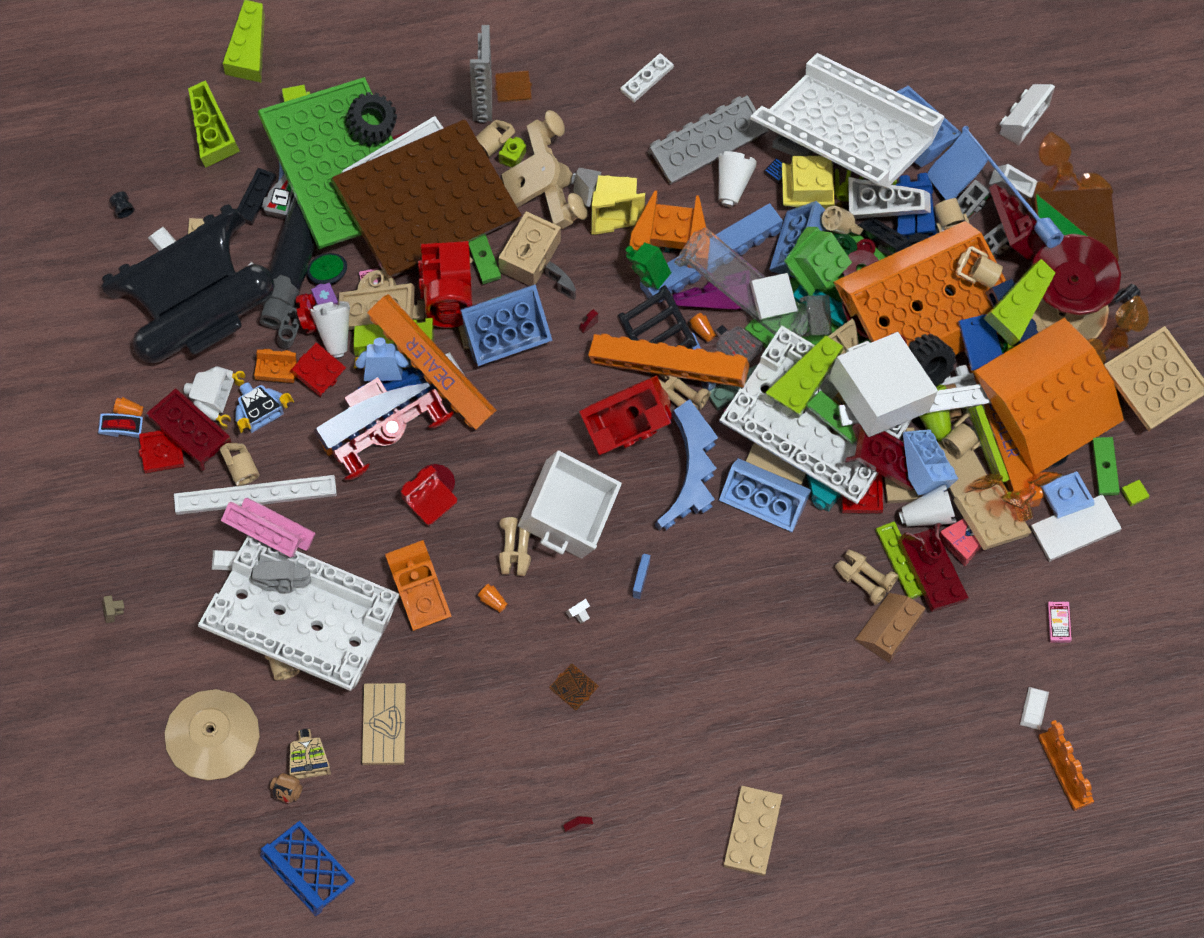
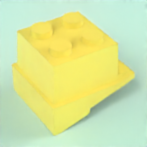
(808, 181)
(616, 204)

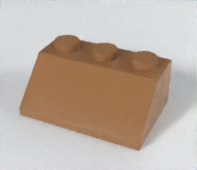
(891, 625)

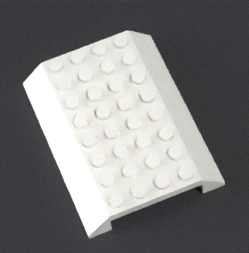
(852, 121)

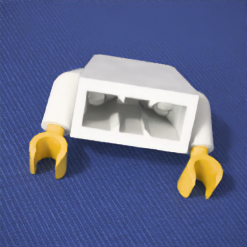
(212, 390)

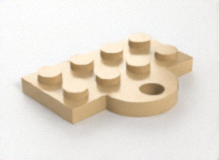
(369, 294)

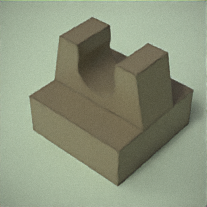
(112, 608)

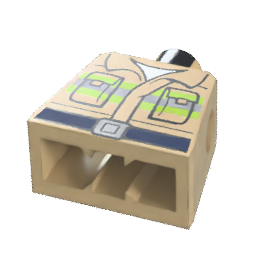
(308, 757)

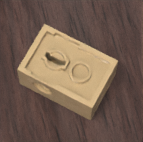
(529, 249)

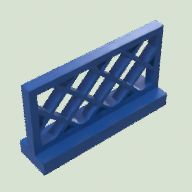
(296, 882)

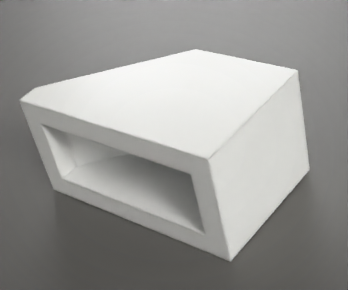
(1023, 183)

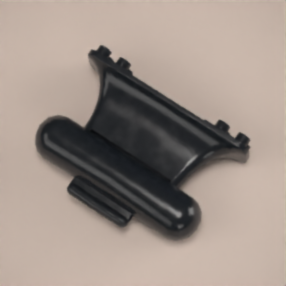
(192, 289)

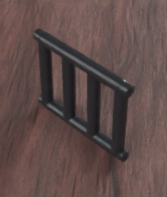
(672, 309)

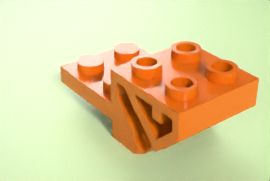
(418, 585)

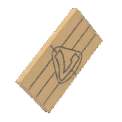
(384, 724)

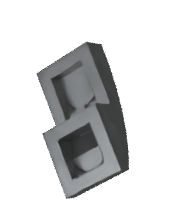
(564, 283)

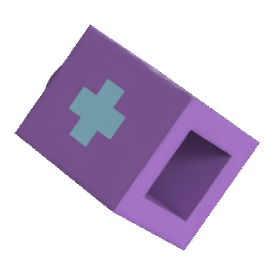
(323, 294)

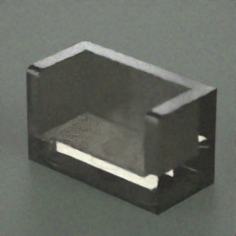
(818, 315)

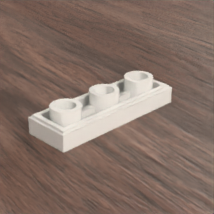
(640, 83)

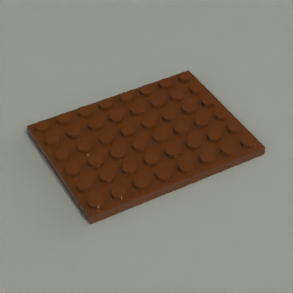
(425, 195)

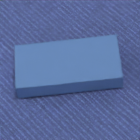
(641, 576)

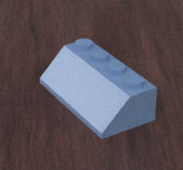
(764, 494)

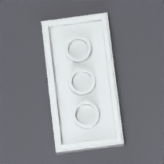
(1075, 530)

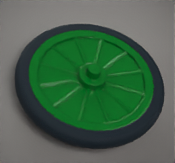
(327, 268)

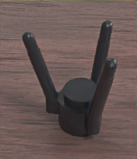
(1127, 294)

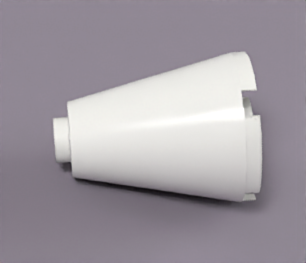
(734, 176)
(333, 326)
(929, 509)

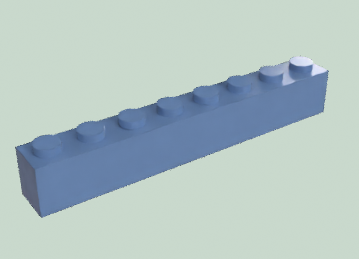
(739, 237)

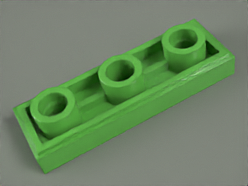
(485, 265)
(826, 410)
(1105, 456)

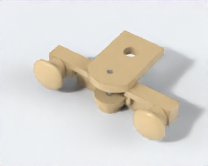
(545, 174)

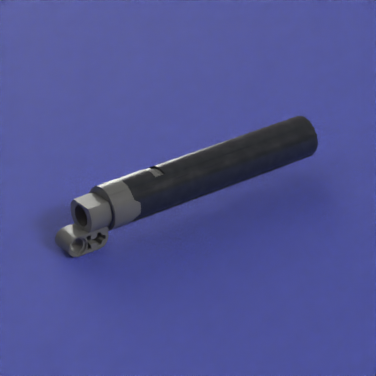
(288, 271)

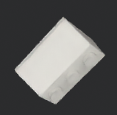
(1026, 112)

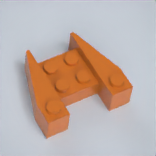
(667, 225)

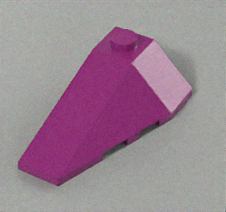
(708, 297)

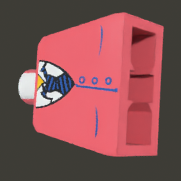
(960, 541)

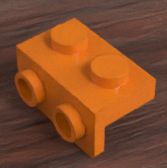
(275, 365)

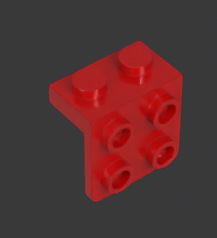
(428, 496)

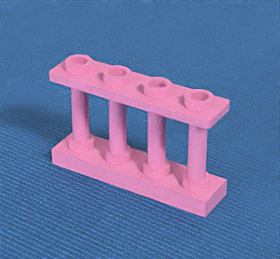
(268, 527)

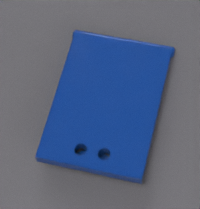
(979, 341)

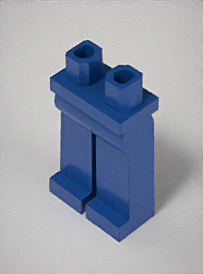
(926, 222)

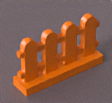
(1066, 767)

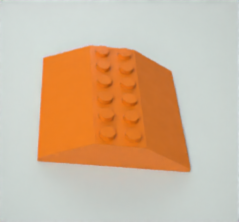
(1051, 394)

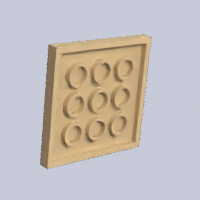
(1156, 378)

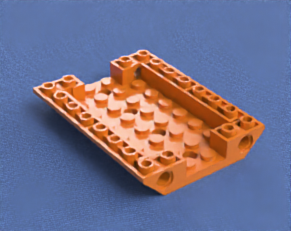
(920, 276)

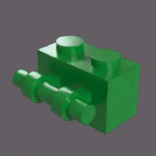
(649, 265)

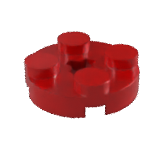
(306, 303)

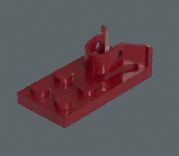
(1018, 227)
(188, 427)
(882, 454)
(933, 569)

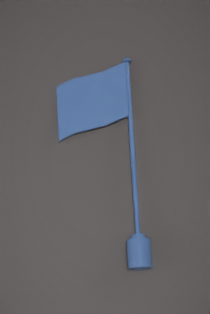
(963, 163)

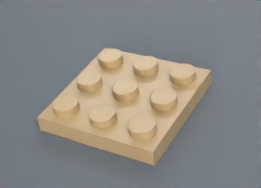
(990, 517)

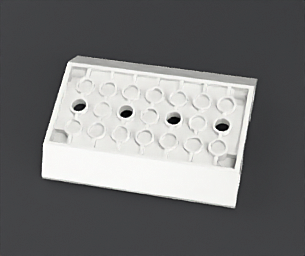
(795, 438)
(336, 600)

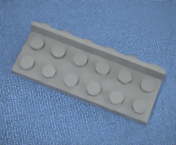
(482, 78)
(704, 140)

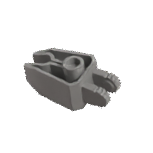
(280, 576)

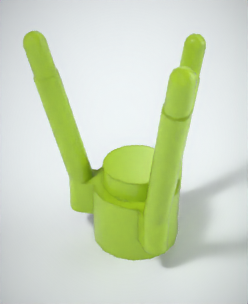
(842, 190)

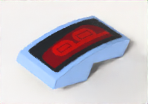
(120, 424)

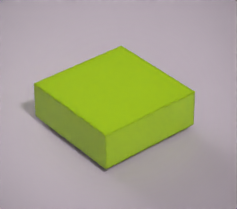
(1135, 493)

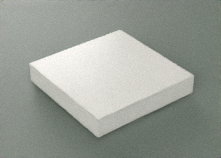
(773, 296)

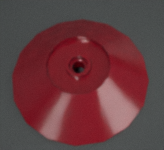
(1087, 262)

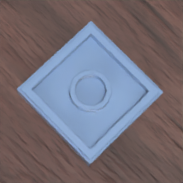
(1067, 495)

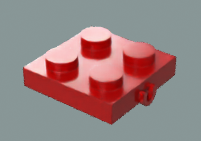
(318, 369)
(159, 452)

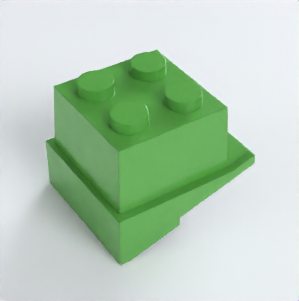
(816, 260)

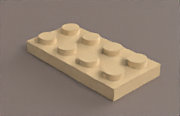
(753, 831)

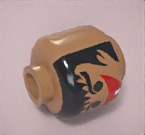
(286, 788)

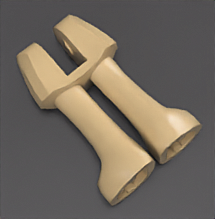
(698, 398)
(507, 557)
(859, 564)

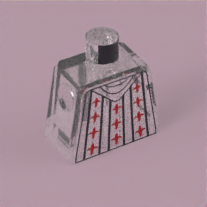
(738, 342)

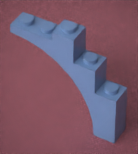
(696, 437)

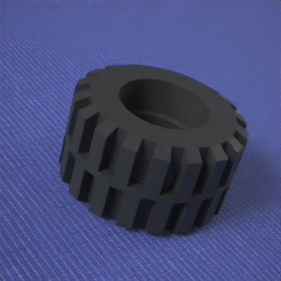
(373, 105)
(934, 357)

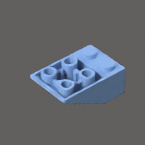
(927, 462)

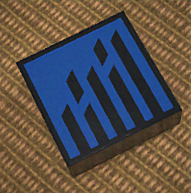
(774, 171)

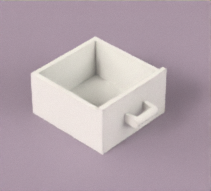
(883, 383)
(569, 505)

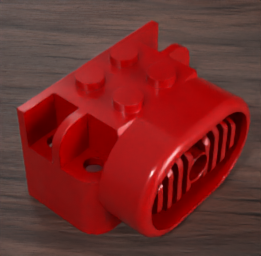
(445, 282)
(614, 424)

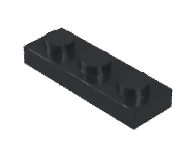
(255, 194)
(884, 235)

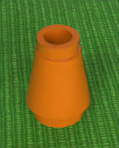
(702, 326)
(127, 407)
(492, 598)

